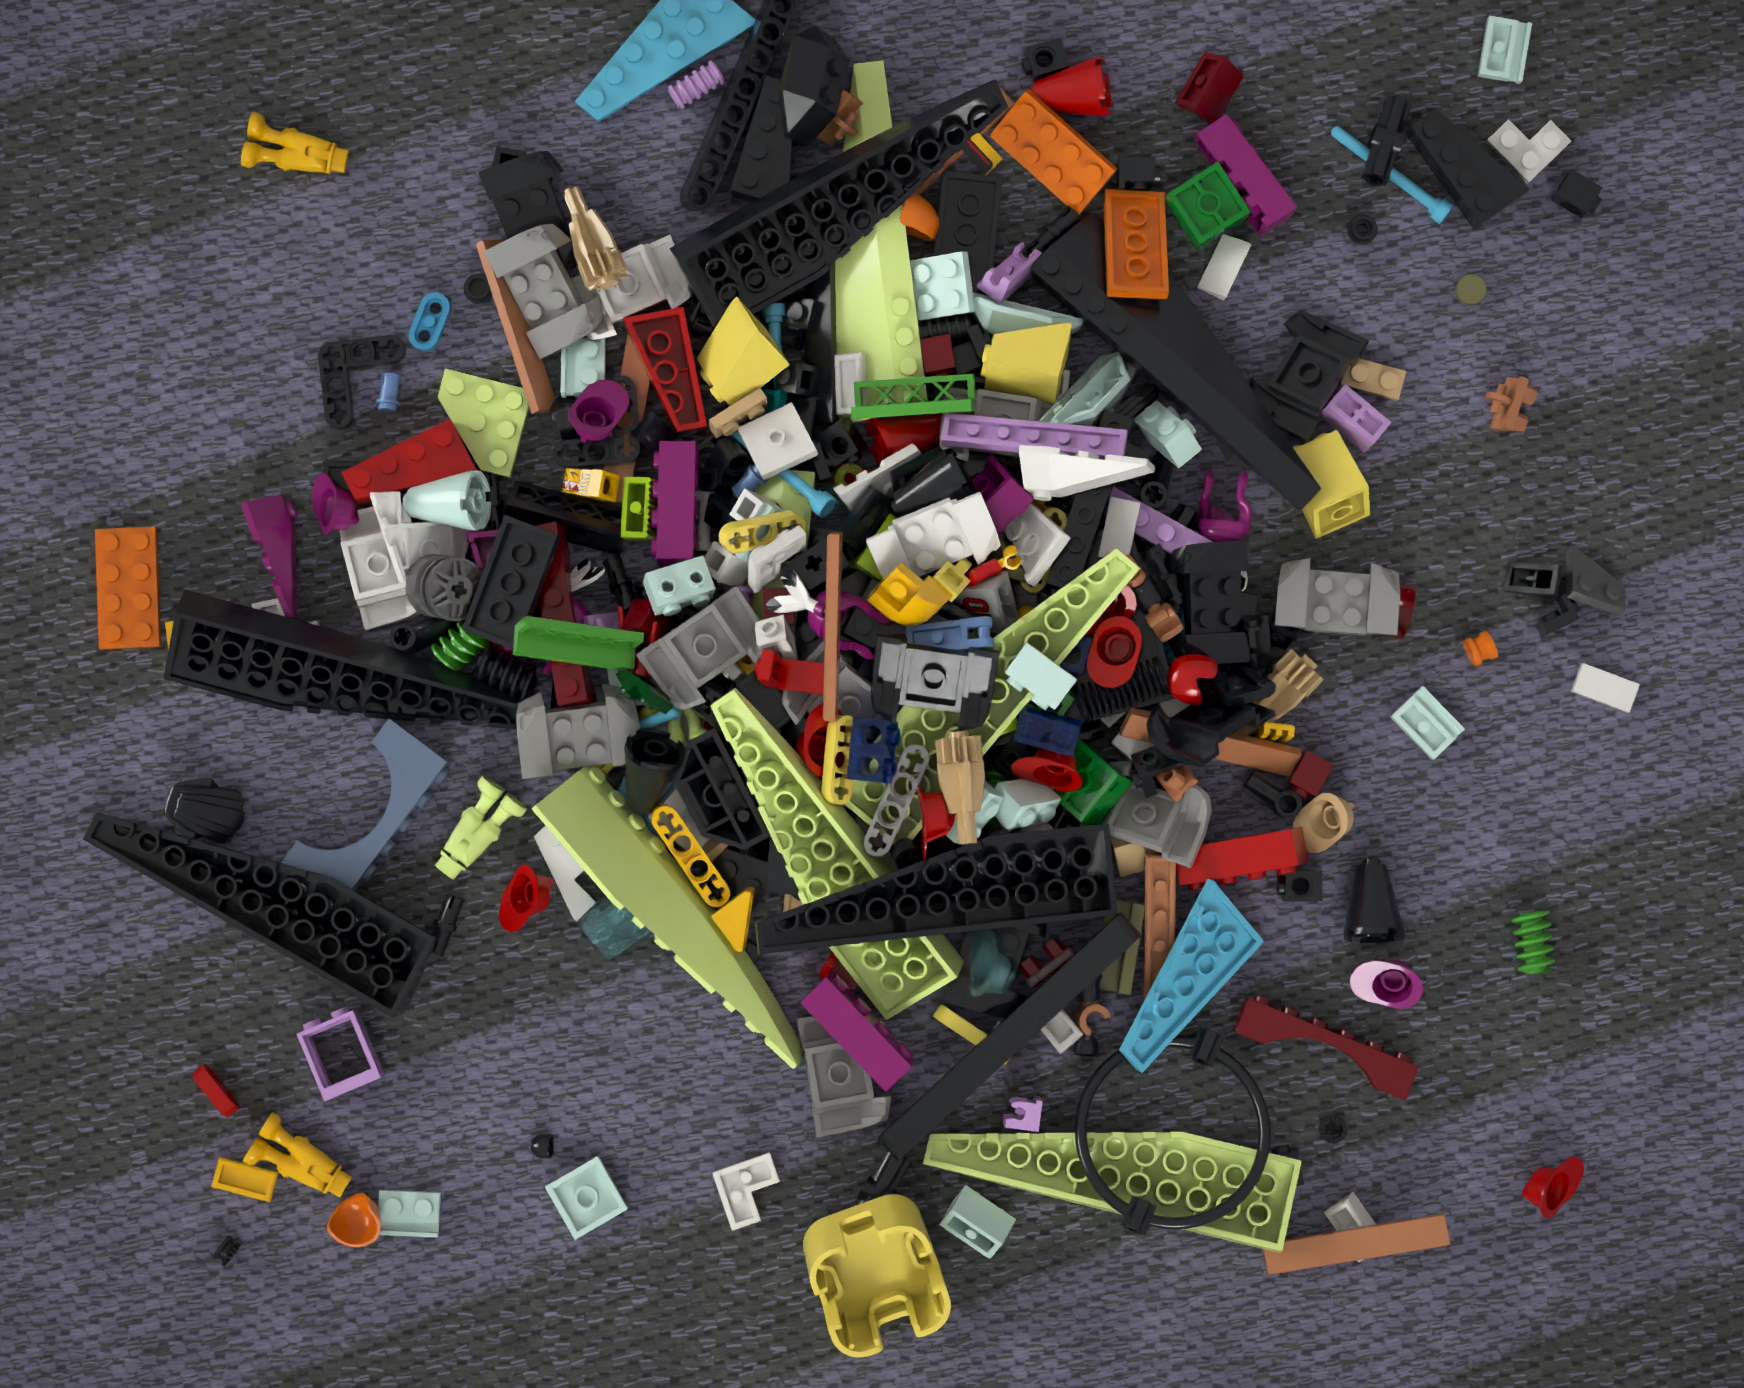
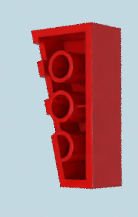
(668, 359)
(411, 463)
(1245, 856)

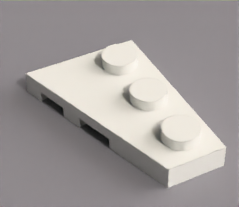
(1036, 541)

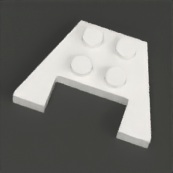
(413, 540)
(565, 871)

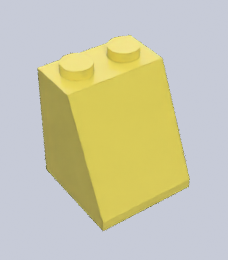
(739, 355)
(1028, 361)
(1343, 487)

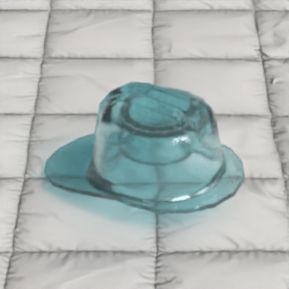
(988, 966)

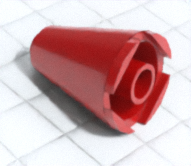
(1077, 89)
(898, 432)

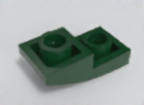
(651, 697)

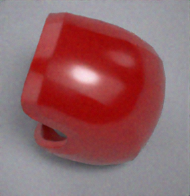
(1184, 673)

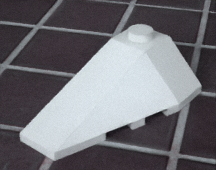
(1057, 474)

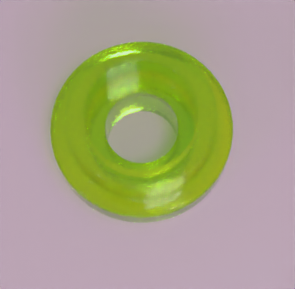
(843, 470)

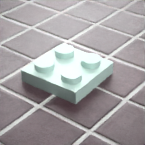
(942, 286)
(586, 1197)

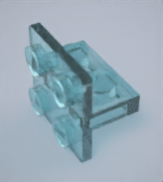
(611, 929)

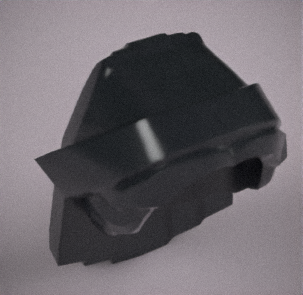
(205, 810)

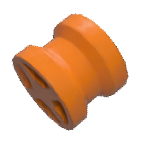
(1480, 648)

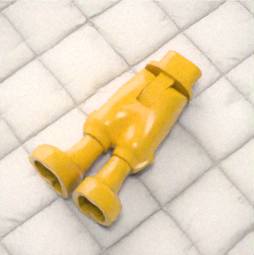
(300, 149)
(304, 1163)

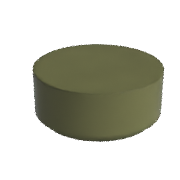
(1470, 289)

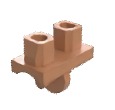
(843, 120)
(1507, 403)
(1177, 781)

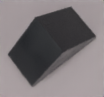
(1533, 579)

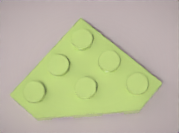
(487, 417)

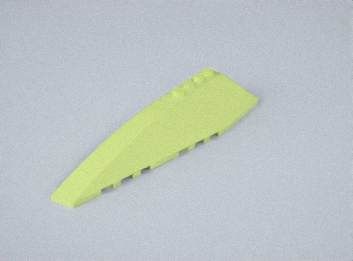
(875, 276)
(1169, 1169)

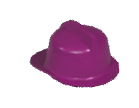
(598, 410)
(332, 505)
(1387, 983)

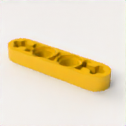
(687, 857)

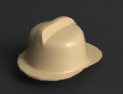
(1324, 821)

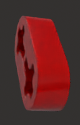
(215, 1090)

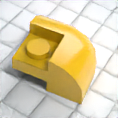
(908, 598)

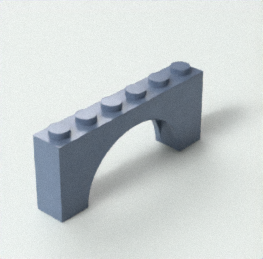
(413, 772)

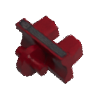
(1033, 970)

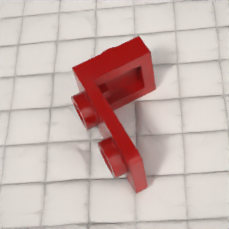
(789, 674)

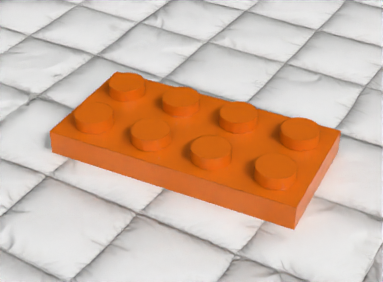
(1053, 152)
(1136, 244)
(128, 588)

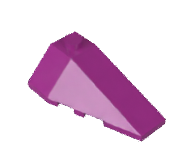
(274, 529)

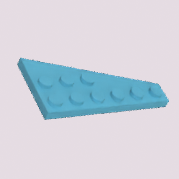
(661, 47)
(1202, 959)

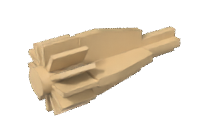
(593, 245)
(1294, 680)
(961, 780)

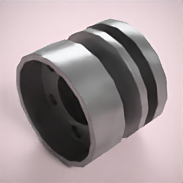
(431, 584)

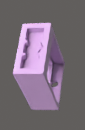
(314, 1027)

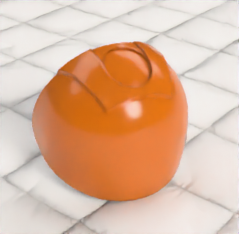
(919, 218)
(355, 1221)

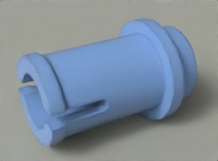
(389, 392)
(749, 481)

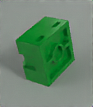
(1207, 205)
(1100, 786)

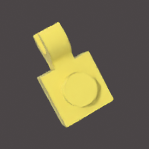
(953, 577)

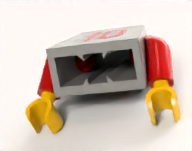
(991, 591)

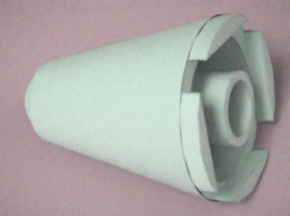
(451, 501)

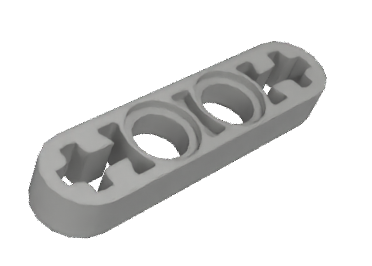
(892, 798)

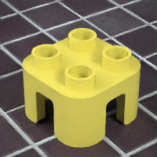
(875, 1268)

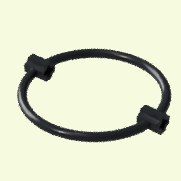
(1140, 1212)

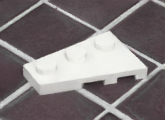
(878, 478)

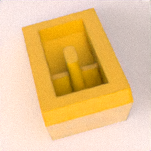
(734, 918)

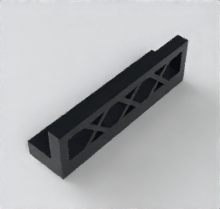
(588, 531)

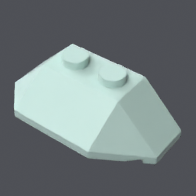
(1014, 316)
(1092, 393)

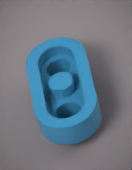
(429, 322)

